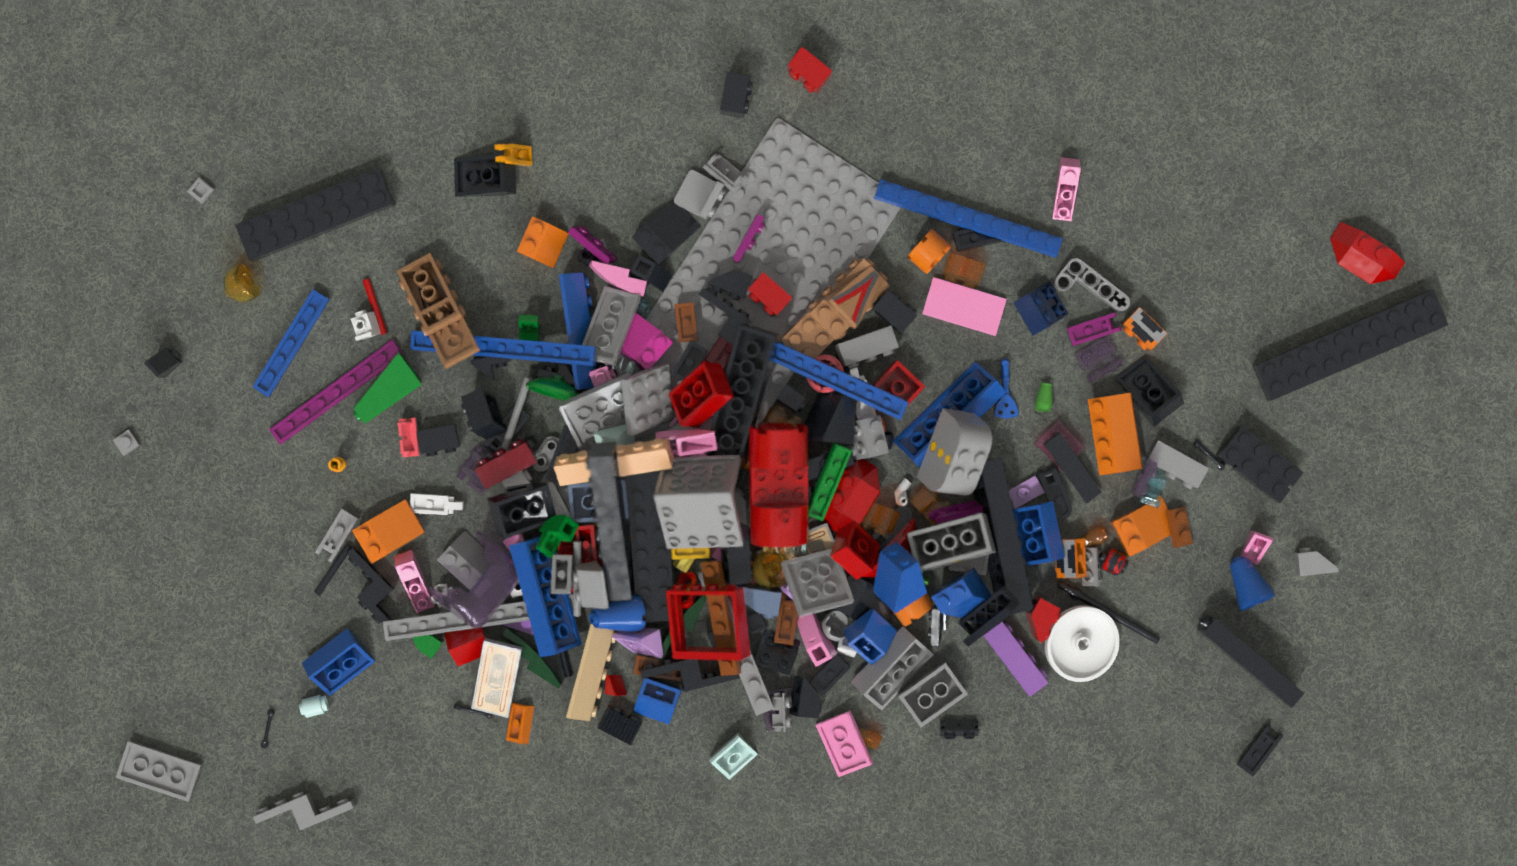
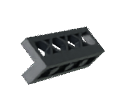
(990, 621)

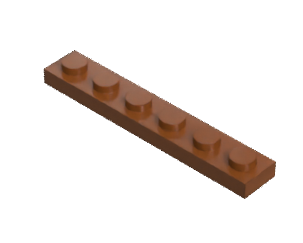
(720, 615)

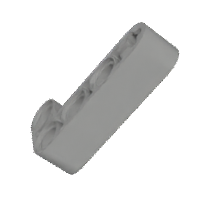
(1094, 288)

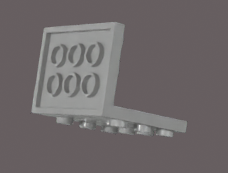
(699, 502)

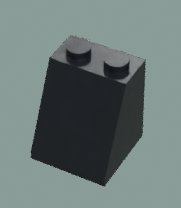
(832, 418)

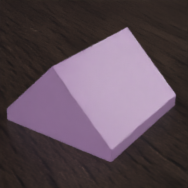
(645, 642)

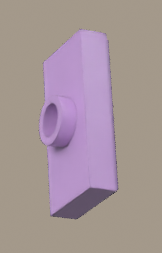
(1025, 491)

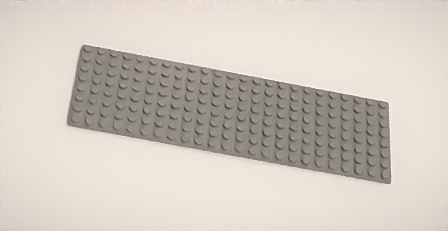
(816, 223)

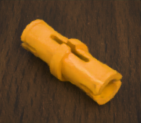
(333, 464)

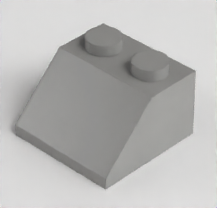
(590, 585)

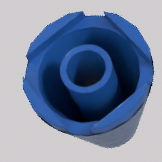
(1249, 584)
(620, 615)

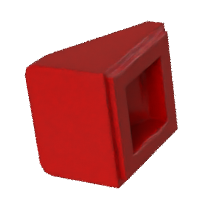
(615, 685)

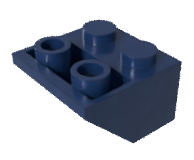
(1041, 308)

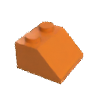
(542, 242)

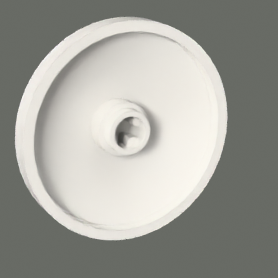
(1082, 643)

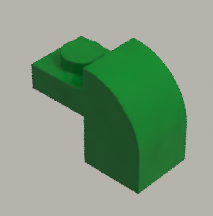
(529, 327)
(554, 531)
(428, 644)

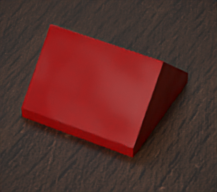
(465, 644)

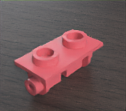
(409, 444)

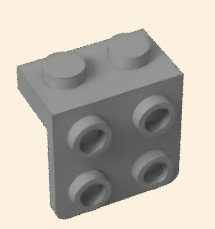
(699, 194)
(868, 438)

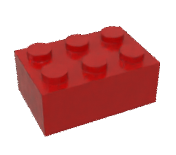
(700, 394)

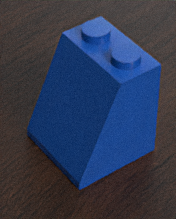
(898, 578)
(961, 594)

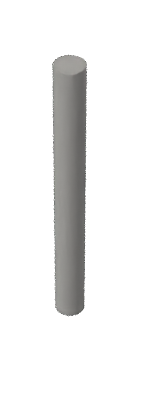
(516, 414)
(577, 560)

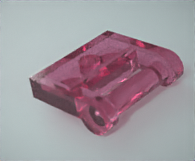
(1074, 444)

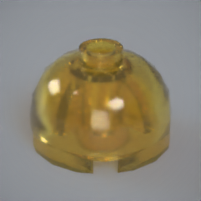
(240, 285)
(766, 567)

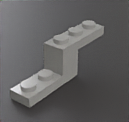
(304, 810)

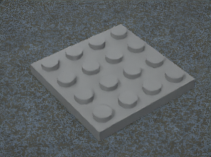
(598, 410)

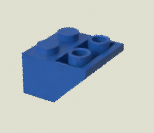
(870, 636)
(657, 700)

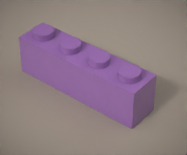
(1015, 658)

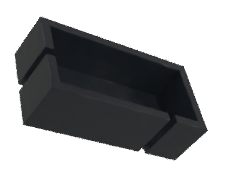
(1259, 464)

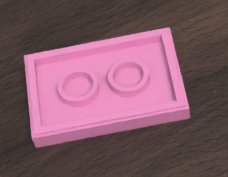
(844, 743)

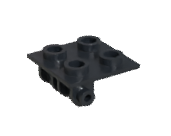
(776, 655)

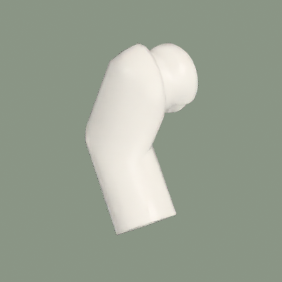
(900, 492)

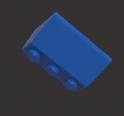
(337, 662)

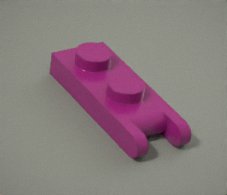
(748, 241)
(594, 245)
(1092, 329)
(955, 512)

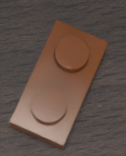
(686, 322)
(1179, 527)

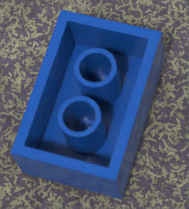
(1039, 533)

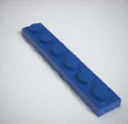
(291, 343)

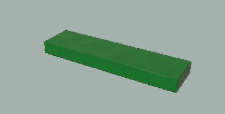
(828, 481)

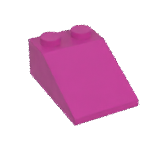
(644, 343)

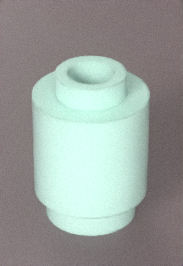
(314, 706)

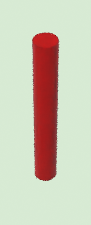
(374, 305)

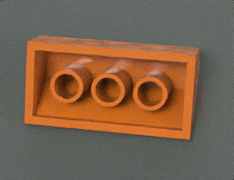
(1115, 434)

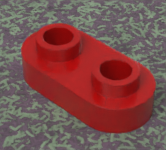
(683, 579)

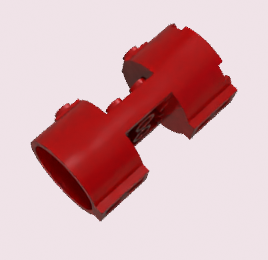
(778, 484)

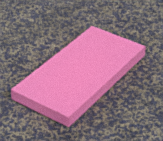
(964, 306)

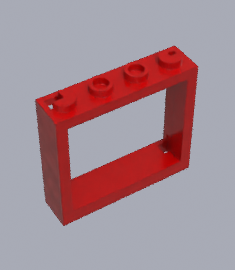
(677, 629)

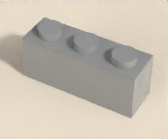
(866, 347)
(1177, 465)

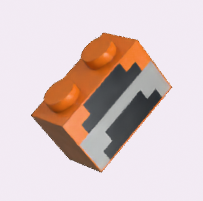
(1143, 329)
(1075, 559)

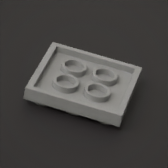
(647, 399)
(816, 583)

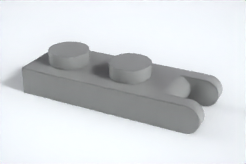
(337, 534)

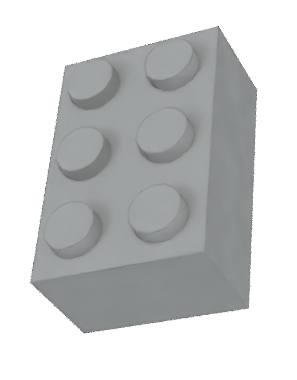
(932, 694)

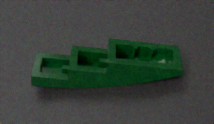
(690, 617)
(537, 664)

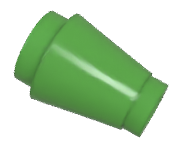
(1044, 398)

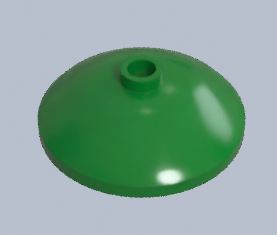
(552, 387)

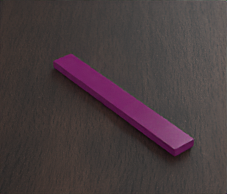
(334, 393)

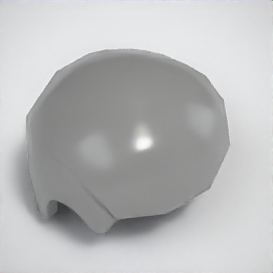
(834, 625)

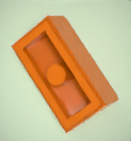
(520, 723)

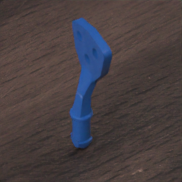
(1006, 398)

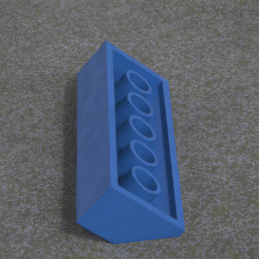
(577, 318)
(972, 392)
(548, 613)

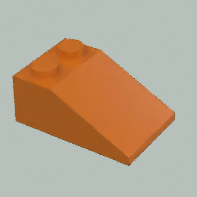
(1141, 528)
(388, 531)

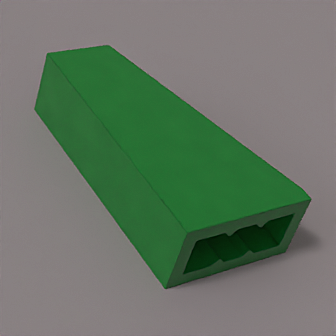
(390, 386)

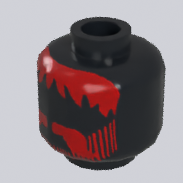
(1113, 561)

